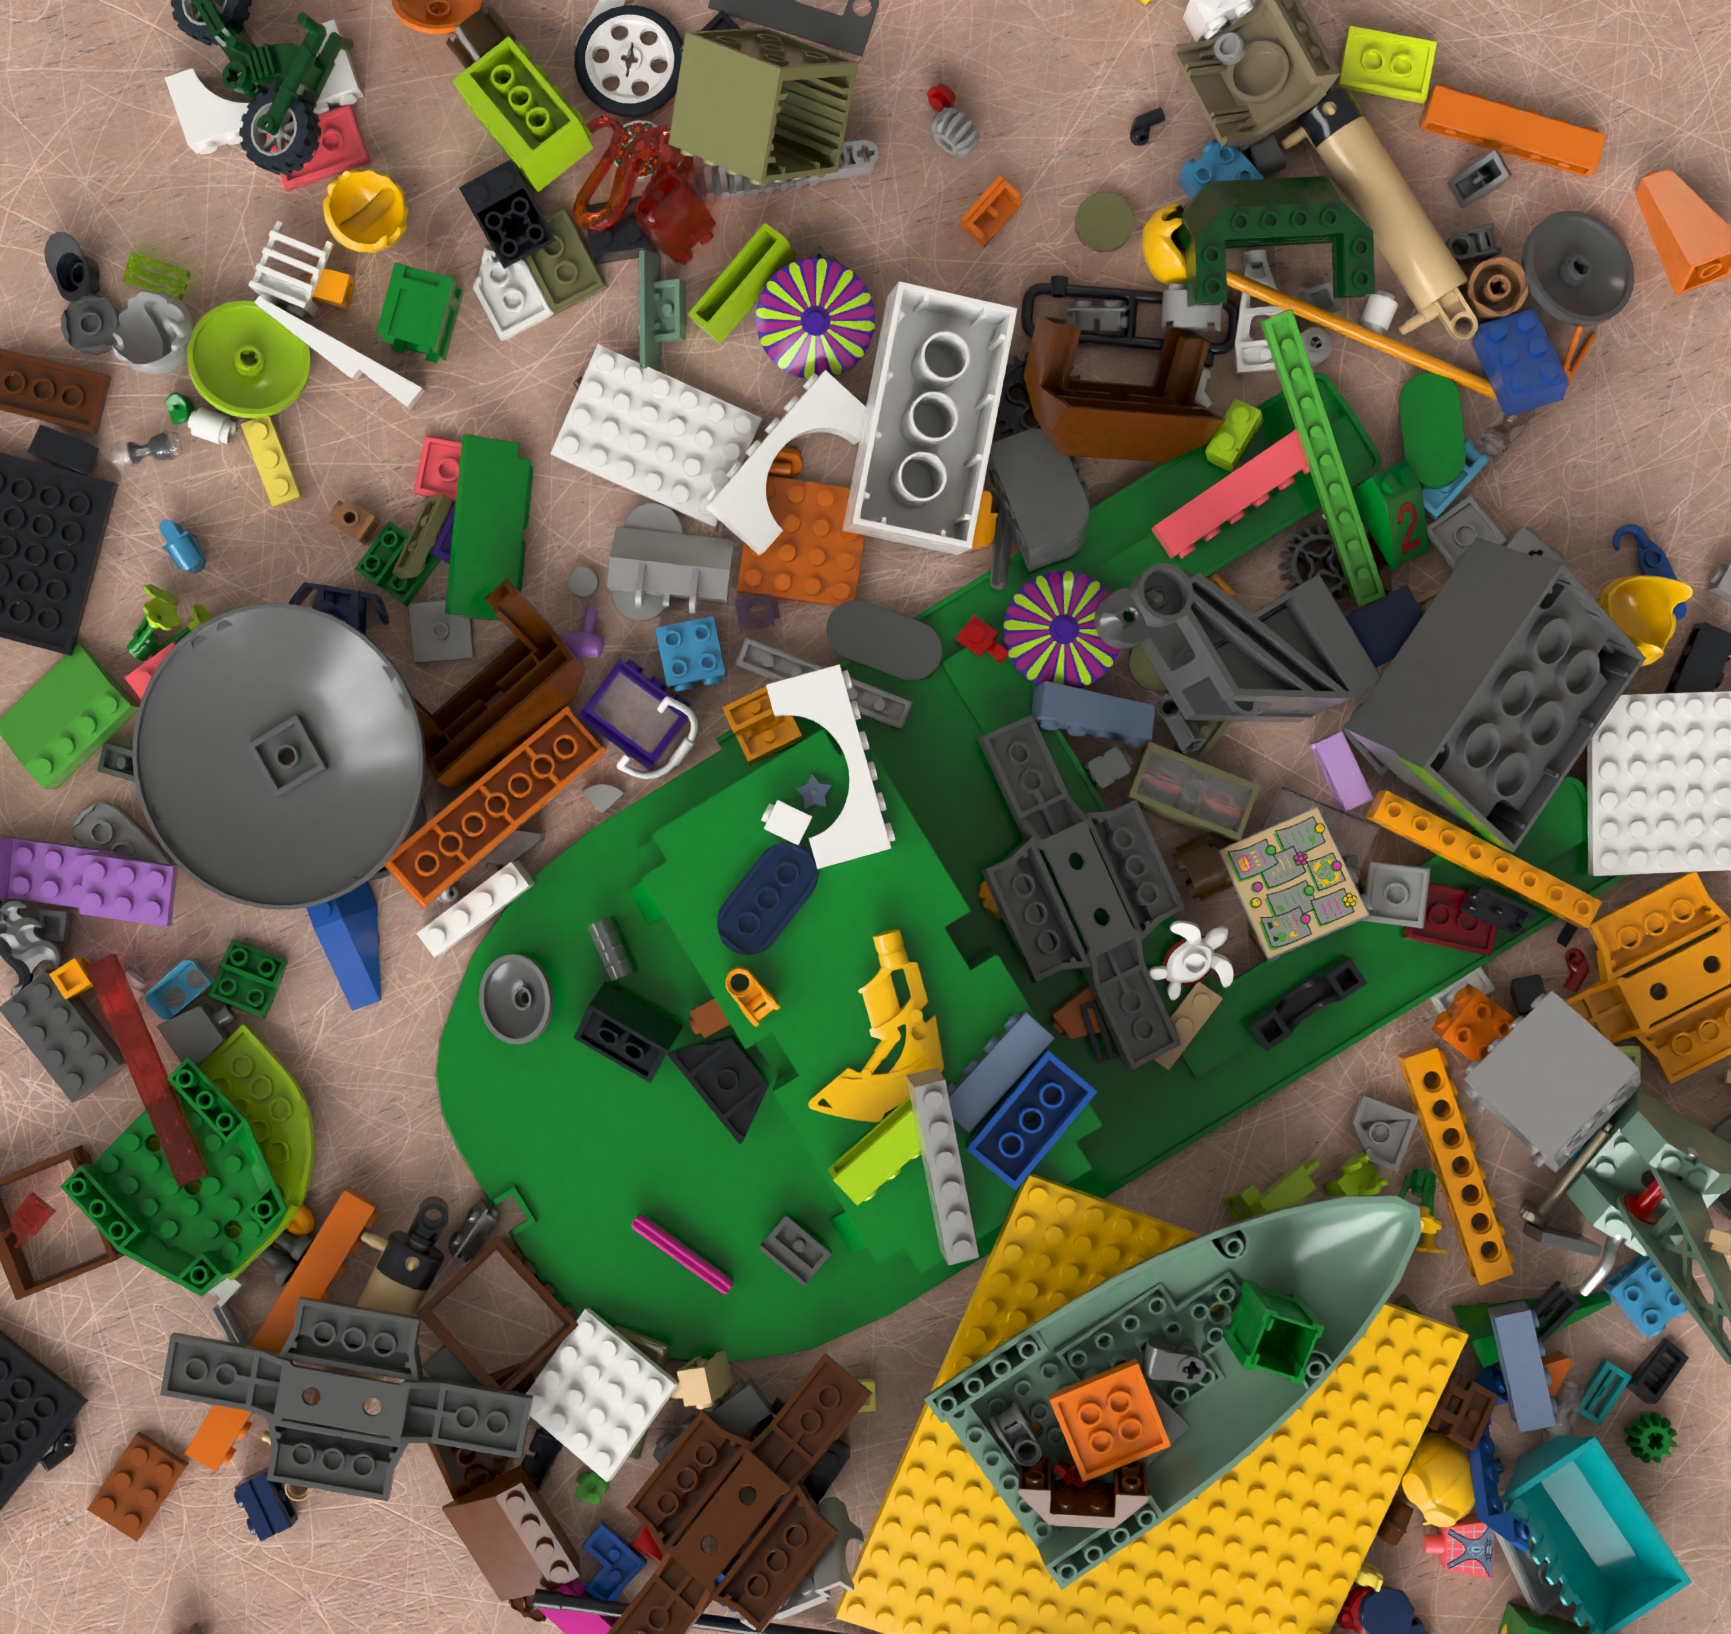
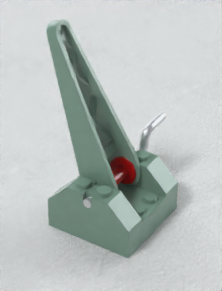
(1653, 1218)

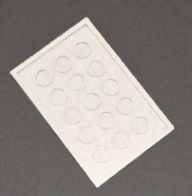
(653, 434)

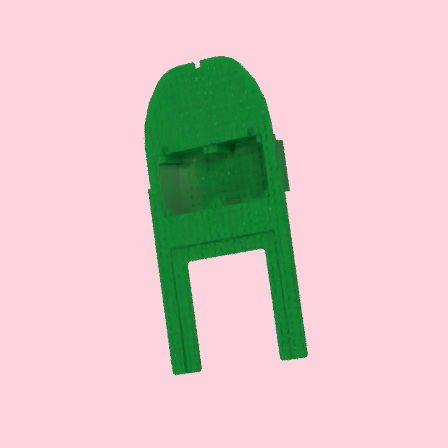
(599, 1145)

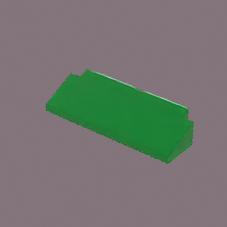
(487, 524)

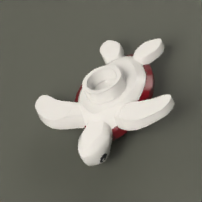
(1193, 958)

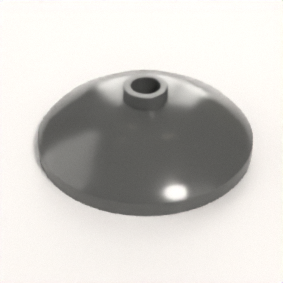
(506, 1001)

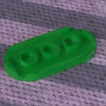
(1432, 429)

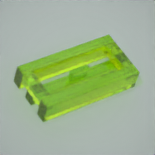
(131, 269)

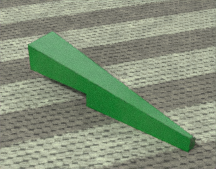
(1477, 1322)

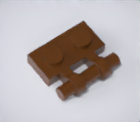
(1471, 1412)

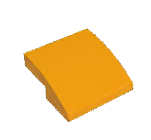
(757, 727)

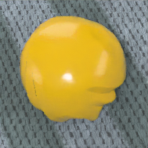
(365, 210)
(1158, 249)

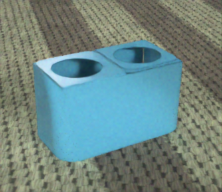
(155, 995)

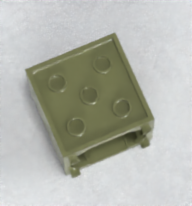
(761, 104)

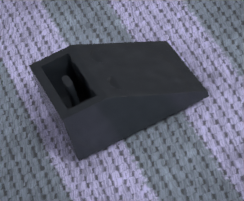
(507, 214)

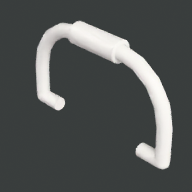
(679, 754)

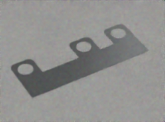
(841, 32)

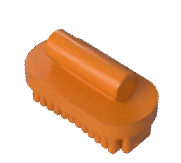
(786, 463)

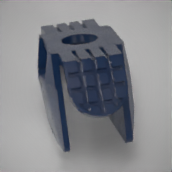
(342, 603)

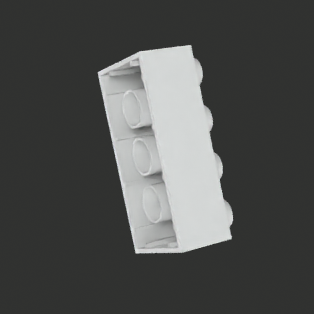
(929, 419)

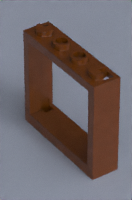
(13, 1259)
(544, 1291)

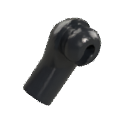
(1142, 125)
(62, 1449)

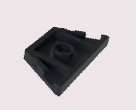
(724, 1081)

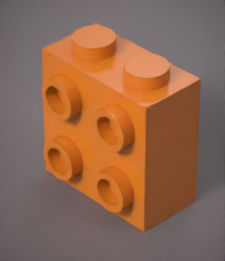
(1472, 1023)

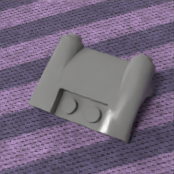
(828, 1570)

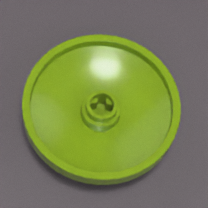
(247, 361)

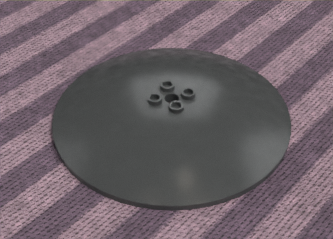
(216, 769)

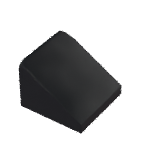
(1525, 991)

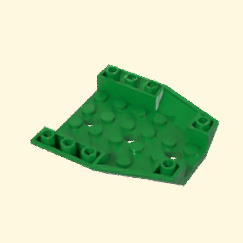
(166, 1226)

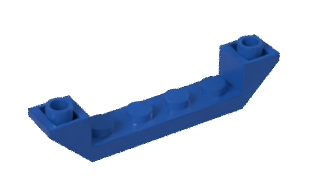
(1486, 1477)

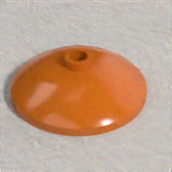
(435, 16)

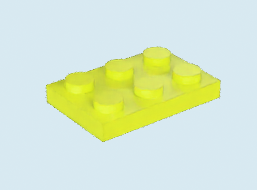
(1387, 64)

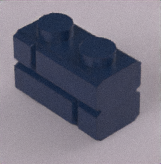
(265, 1505)

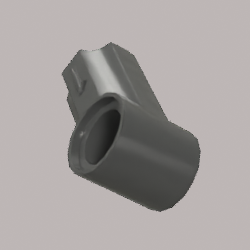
(1184, 731)

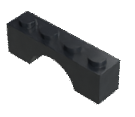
(1283, 1014)

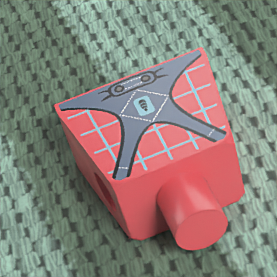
(1463, 1547)

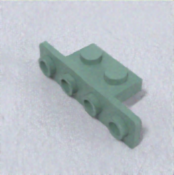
(660, 310)

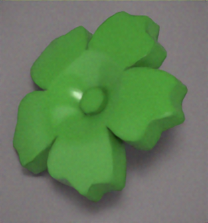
(590, 1487)

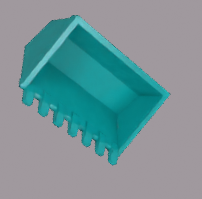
(1592, 1533)

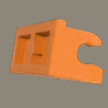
(991, 211)

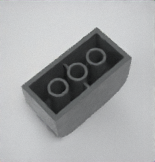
(1040, 497)

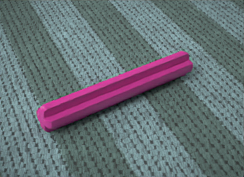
(682, 1253)

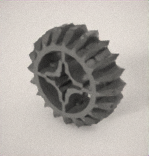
(1307, 559)

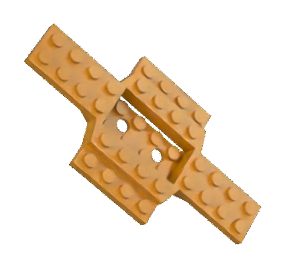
(1694, 1017)

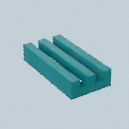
(1611, 1398)

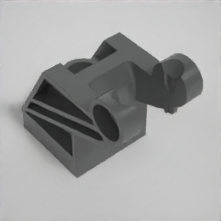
(1236, 663)

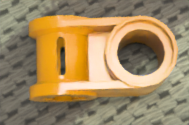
(751, 996)

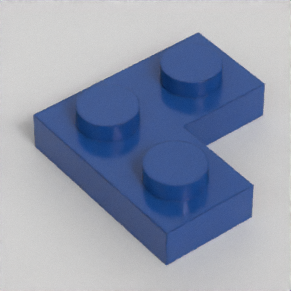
(618, 1559)

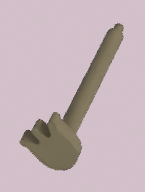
(1538, 1214)

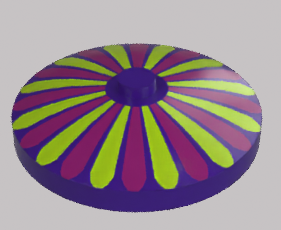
(815, 317)
(1054, 633)

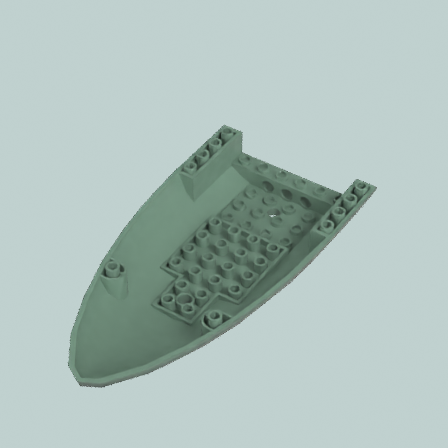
(1330, 1251)

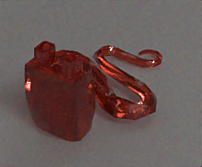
(671, 205)

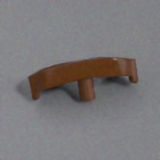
(520, 1605)

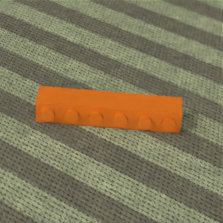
(1512, 130)

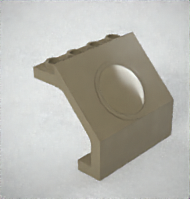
(1273, 83)

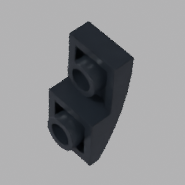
(63, 450)

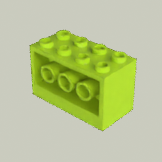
(524, 112)

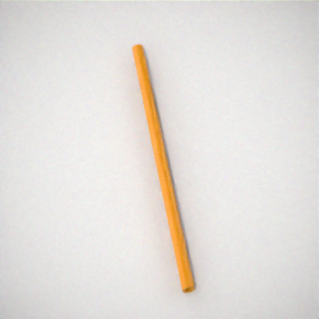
(1358, 332)

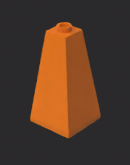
(1685, 230)

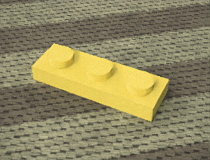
(271, 461)

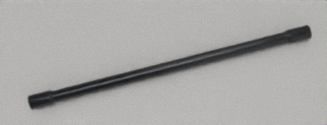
(559, 1601)

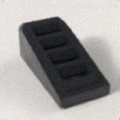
(1641, 1374)

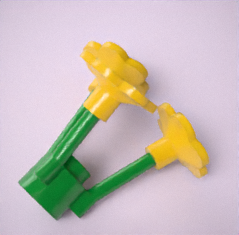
(1423, 1186)

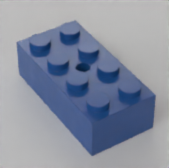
(1015, 1146)

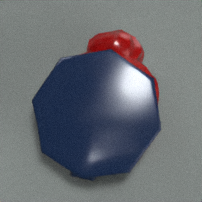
(1376, 1612)

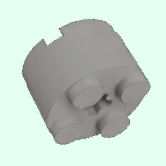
(1188, 318)

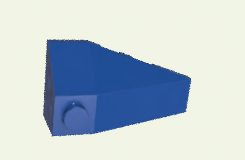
(351, 943)

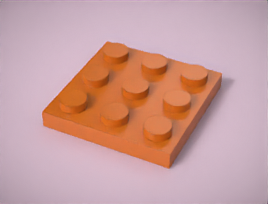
(1109, 1420)

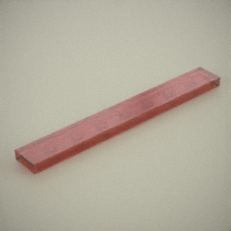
(147, 1070)

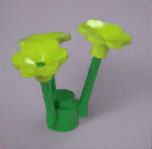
(161, 613)

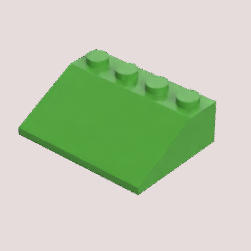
(66, 718)

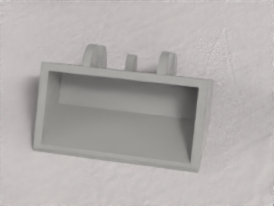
(670, 566)

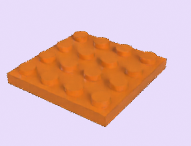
(812, 554)

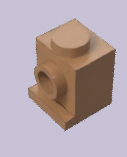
(364, 522)

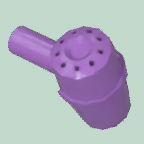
(585, 642)

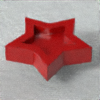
(1069, 1473)

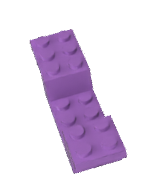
(88, 878)

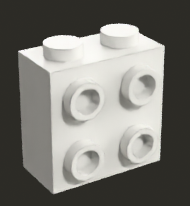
(1209, 17)

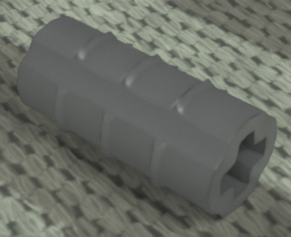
(611, 948)

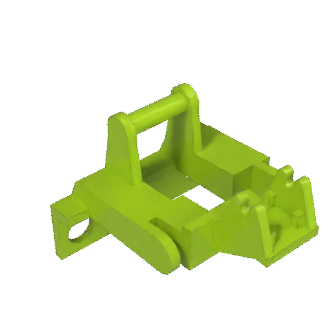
(1295, 1185)

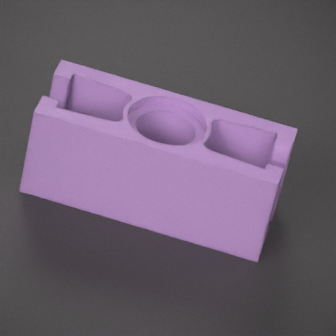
(1341, 771)

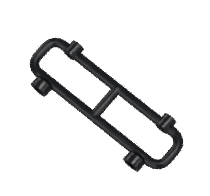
(1060, 288)

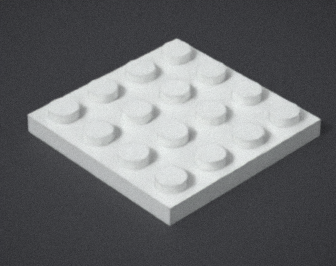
(599, 1394)

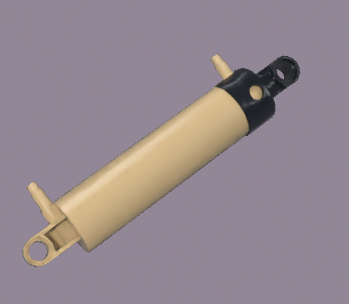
(1398, 221)
(396, 1285)

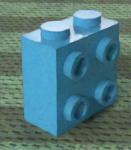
(1216, 165)
(691, 653)
(1644, 1296)

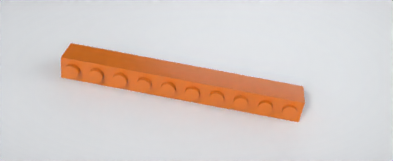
(311, 1279)

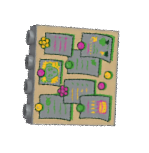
(1294, 883)

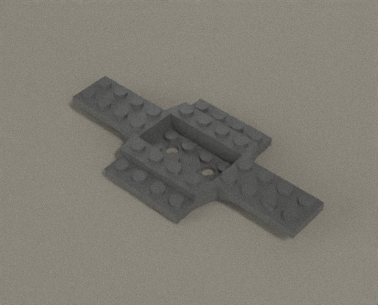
(1118, 874)
(335, 1440)

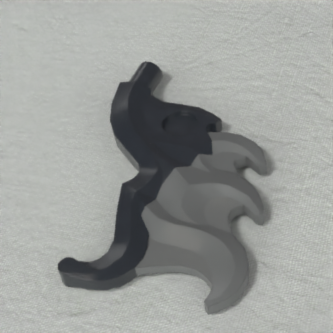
(22, 945)

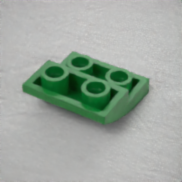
(382, 558)
(248, 979)

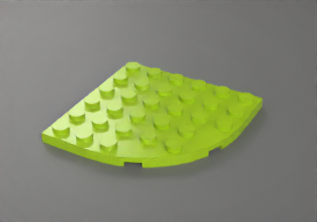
(278, 1115)

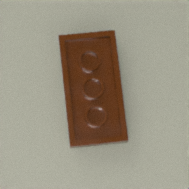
(52, 391)

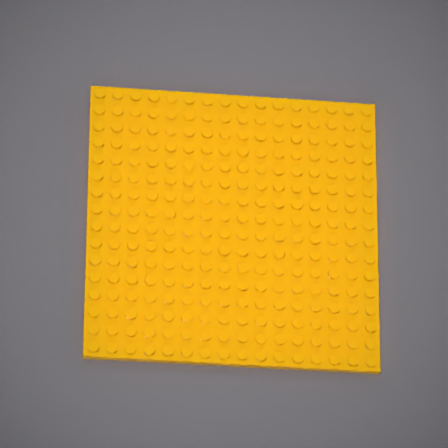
(1248, 1555)

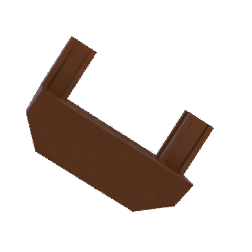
(1118, 418)
(505, 699)

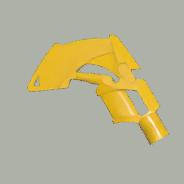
(871, 1094)

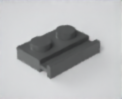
(795, 1249)

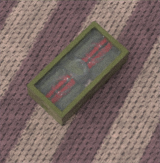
(1192, 793)

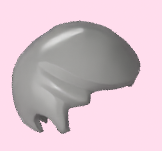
(154, 333)

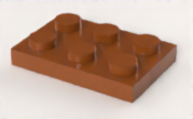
(137, 1486)

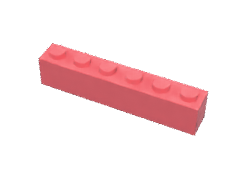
(1232, 495)

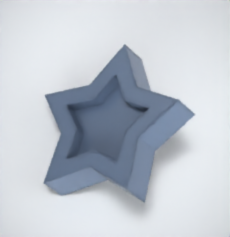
(813, 792)

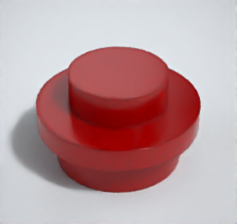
(941, 97)

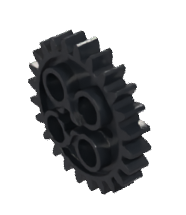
(1011, 410)

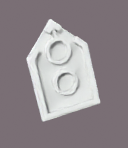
(509, 296)

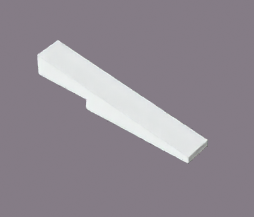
(345, 358)

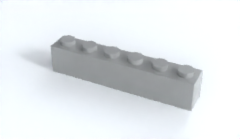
(942, 1166)

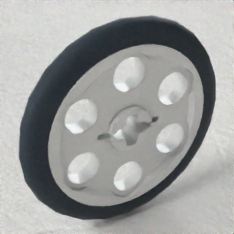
(599, 36)

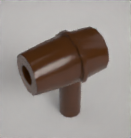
(1395, 1522)

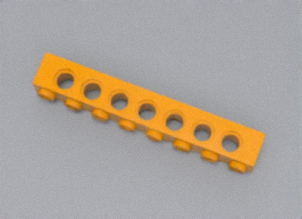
(1483, 859)
(1499, 1260)

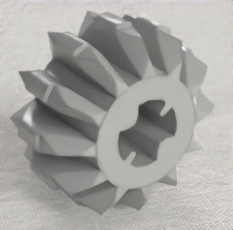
(954, 133)

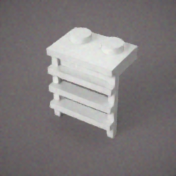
(282, 288)

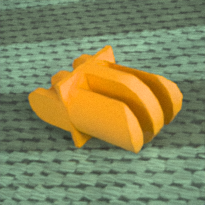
(985, 523)

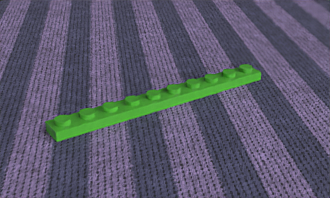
(1323, 457)

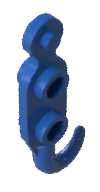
(1650, 559)

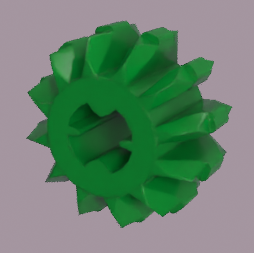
(1641, 1444)

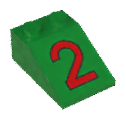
(1394, 513)

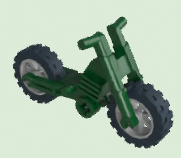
(278, 73)

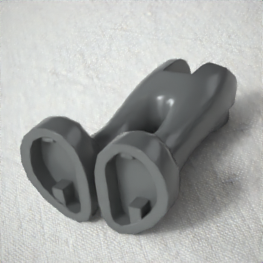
(282, 1263)

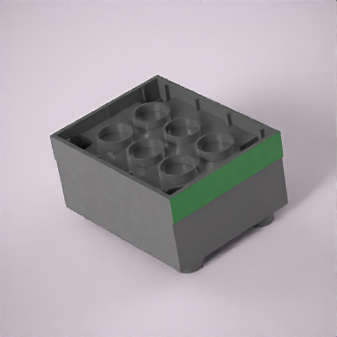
(1497, 690)

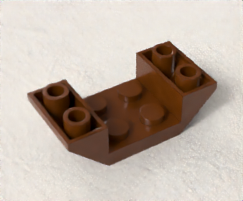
(1093, 1506)

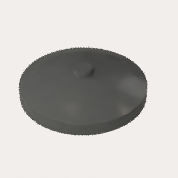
(1578, 268)

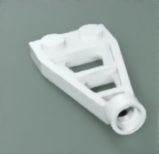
(1253, 355)

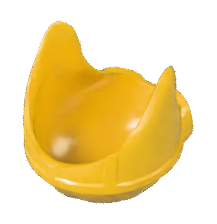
(1644, 610)
(1440, 1480)

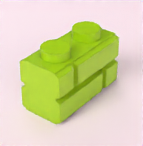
(1234, 435)

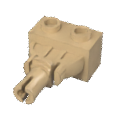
(703, 1381)

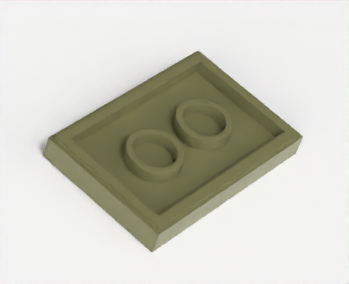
(565, 266)

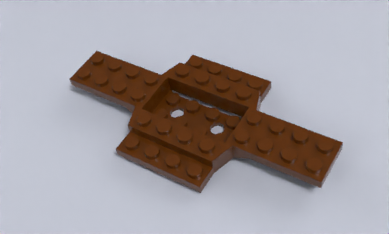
(699, 1495)

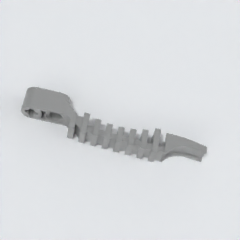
(726, 185)

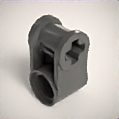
(1266, 156)
(1475, 244)
(1172, 1361)
(1016, 1429)

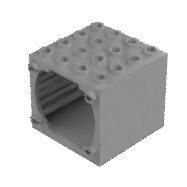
(1552, 1081)

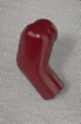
(1578, 969)

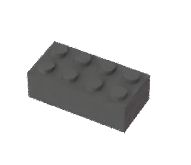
(64, 1037)

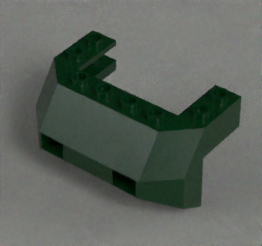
(1272, 215)

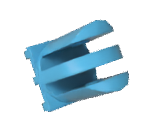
(182, 547)

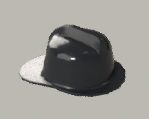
(70, 268)

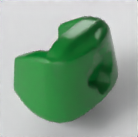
(179, 407)

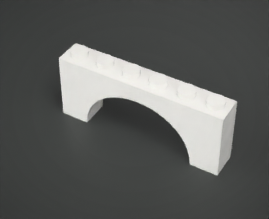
(214, 121)
(743, 500)
(825, 700)

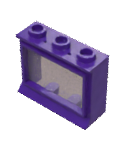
(628, 714)

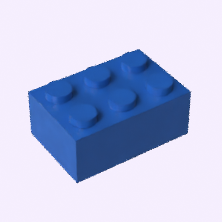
(1520, 362)

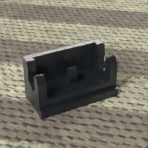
(1495, 909)

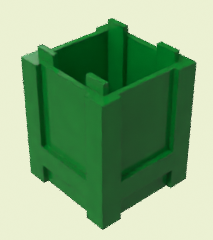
(419, 312)
(1273, 1332)

